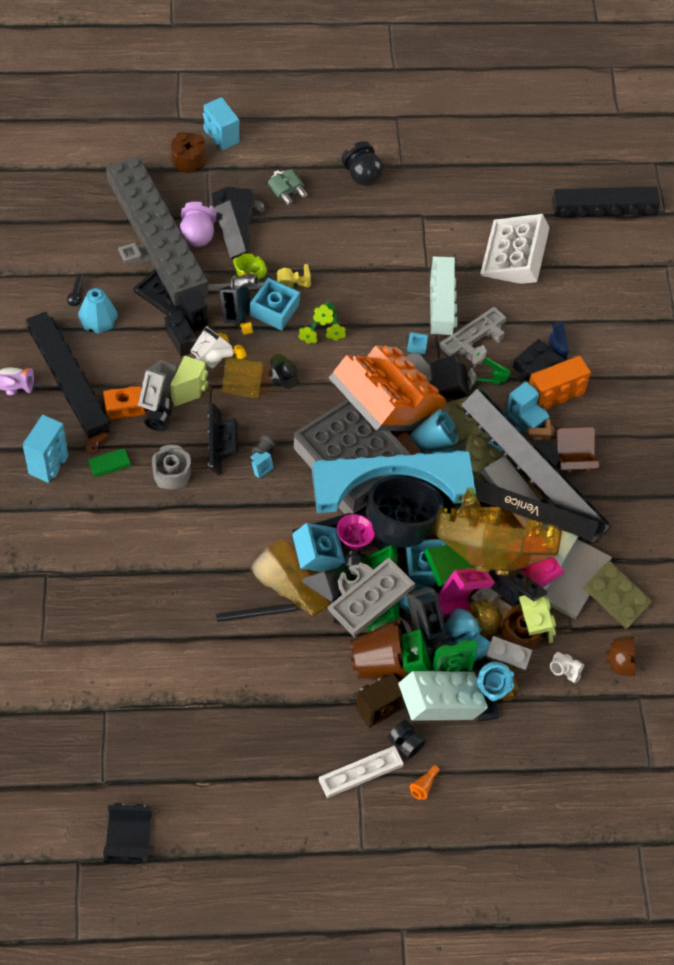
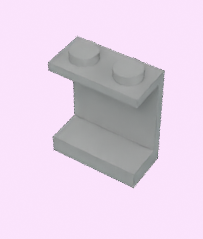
(157, 384)
(509, 654)

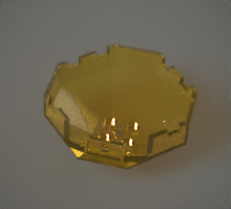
(499, 545)

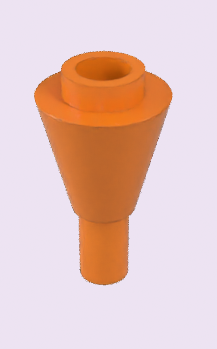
(421, 787)

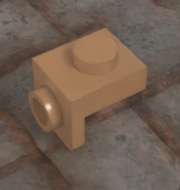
(541, 433)

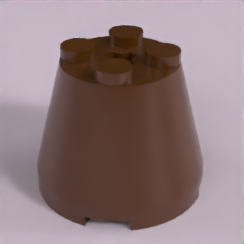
(379, 652)

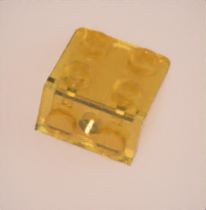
(472, 510)

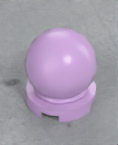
(197, 224)

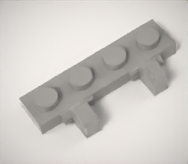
(463, 340)

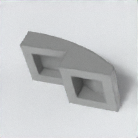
(133, 254)
(492, 597)

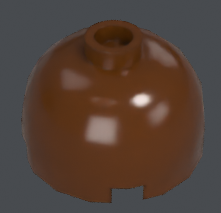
(622, 656)

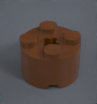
(188, 152)
(516, 631)

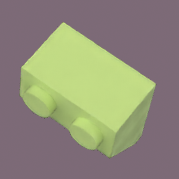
(188, 381)

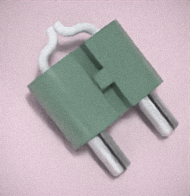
(286, 184)

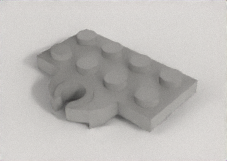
(369, 594)

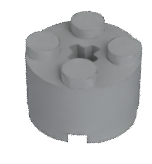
(171, 467)

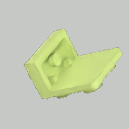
(538, 616)

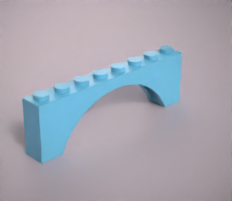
(338, 477)

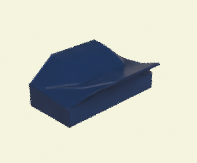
(558, 339)

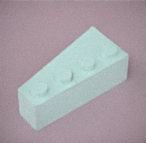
(443, 296)

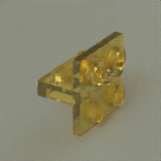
(242, 377)

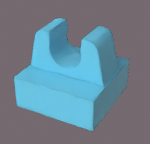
(417, 343)
(262, 464)

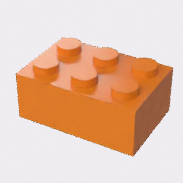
(561, 382)

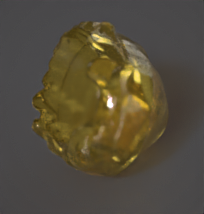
(488, 616)

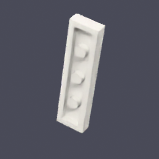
(360, 771)

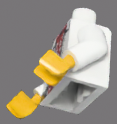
(213, 347)

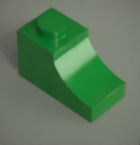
(414, 652)

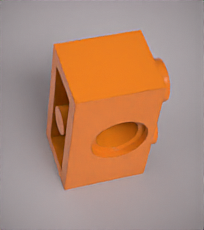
(117, 409)

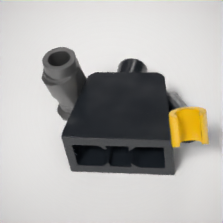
(236, 301)

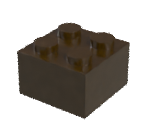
(379, 700)

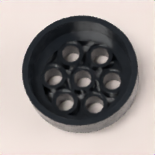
(403, 510)

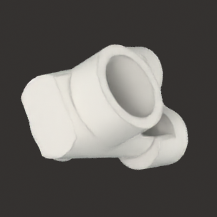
(565, 664)

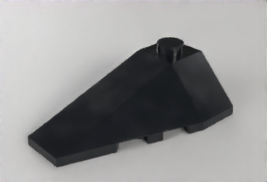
(234, 216)

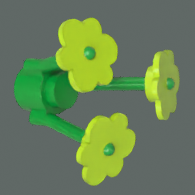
(324, 315)

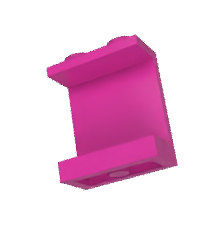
(459, 587)

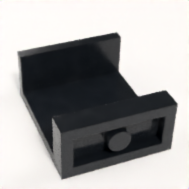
(128, 833)

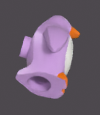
(14, 378)

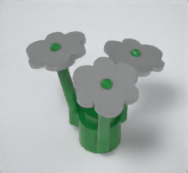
(498, 372)

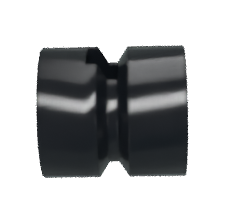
(159, 419)
(408, 740)

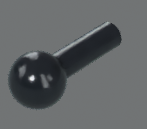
(74, 298)

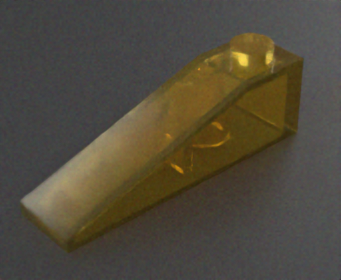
(281, 571)

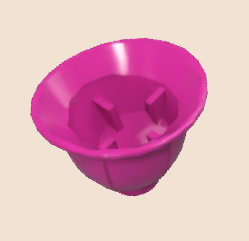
(355, 531)

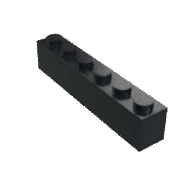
(605, 201)

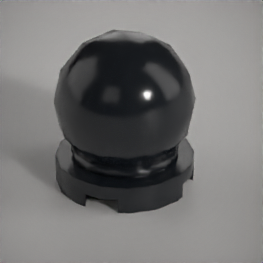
(363, 164)

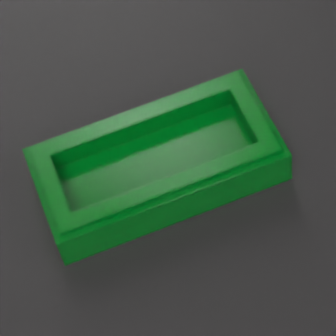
(109, 462)

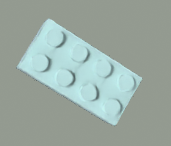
(442, 695)

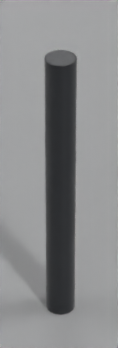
(256, 612)

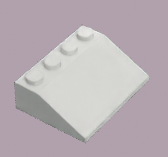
(516, 249)

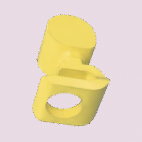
(288, 278)

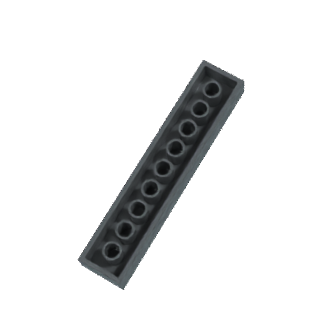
(156, 229)

